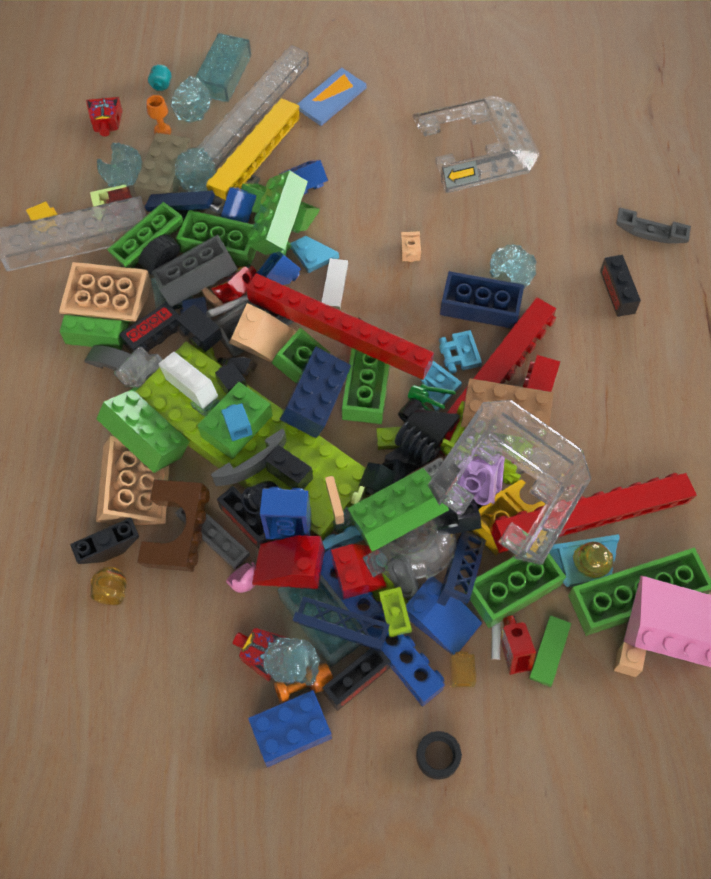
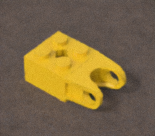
(506, 504)

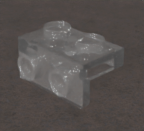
(137, 368)

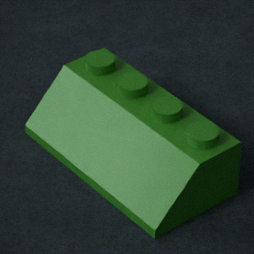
(305, 214)
(158, 222)

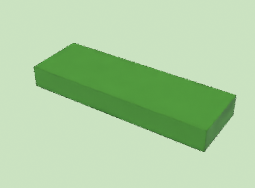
(550, 651)

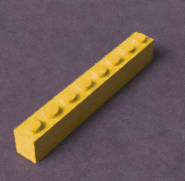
(254, 148)

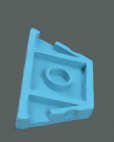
(564, 552)

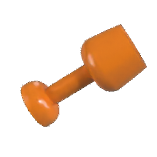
(158, 110)
(322, 678)

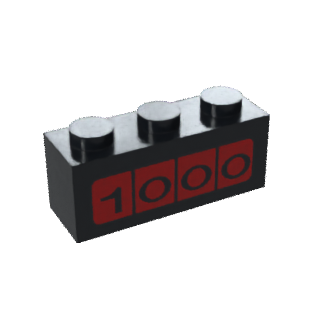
(620, 285)
(151, 329)
(250, 524)
(356, 678)

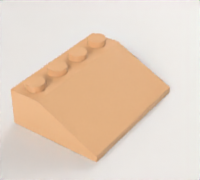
(105, 291)
(127, 488)

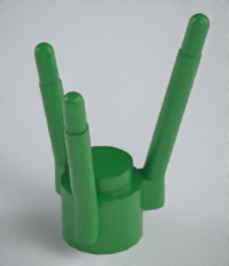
(421, 395)

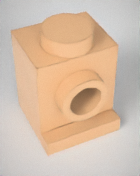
(410, 246)

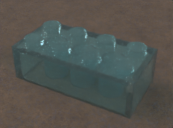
(224, 65)
(329, 646)

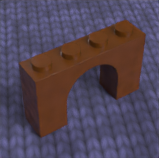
(182, 552)

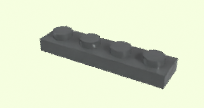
(220, 541)

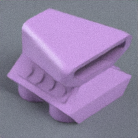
(483, 479)

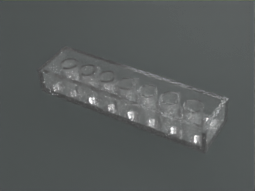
(68, 233)

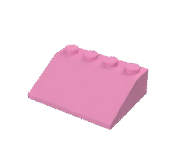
(671, 621)

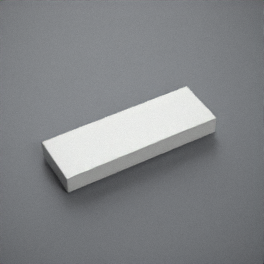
(335, 283)

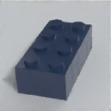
(481, 299)
(315, 392)

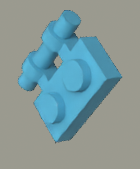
(466, 352)

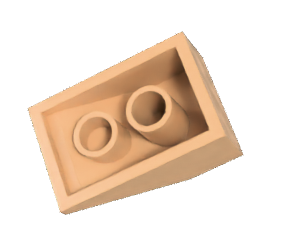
(260, 333)

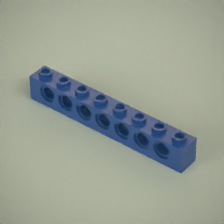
(421, 690)

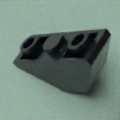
(105, 543)

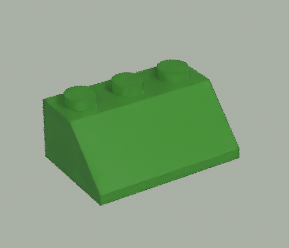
(92, 331)

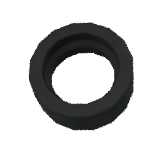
(456, 751)

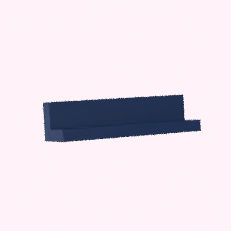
(454, 577)
(338, 631)

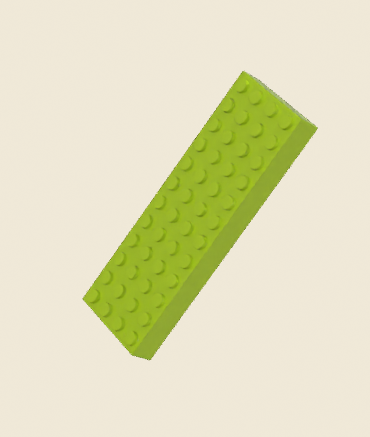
(316, 452)

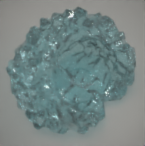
(191, 100)
(123, 168)
(194, 169)
(514, 262)
(292, 661)

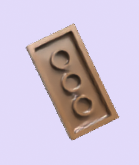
(532, 400)

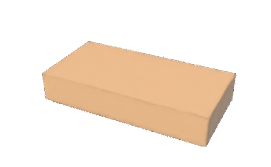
(334, 500)

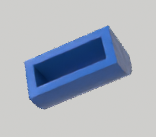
(238, 205)

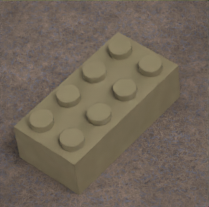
(158, 169)

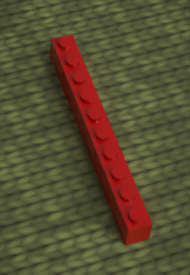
(340, 326)
(513, 349)
(610, 507)

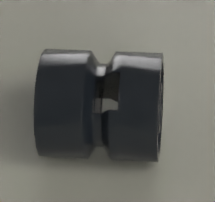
(252, 496)

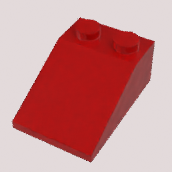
(290, 562)

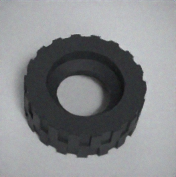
(158, 253)

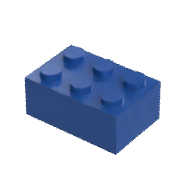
(285, 513)
(290, 728)

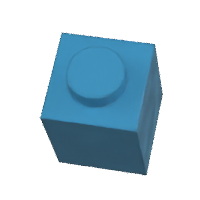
(237, 422)

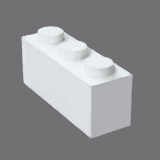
(188, 380)

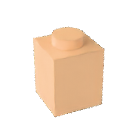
(629, 660)

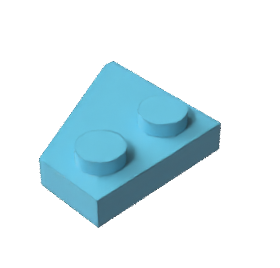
(312, 253)
(440, 378)

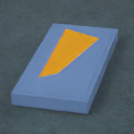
(331, 96)

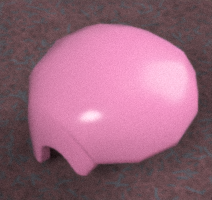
(242, 578)

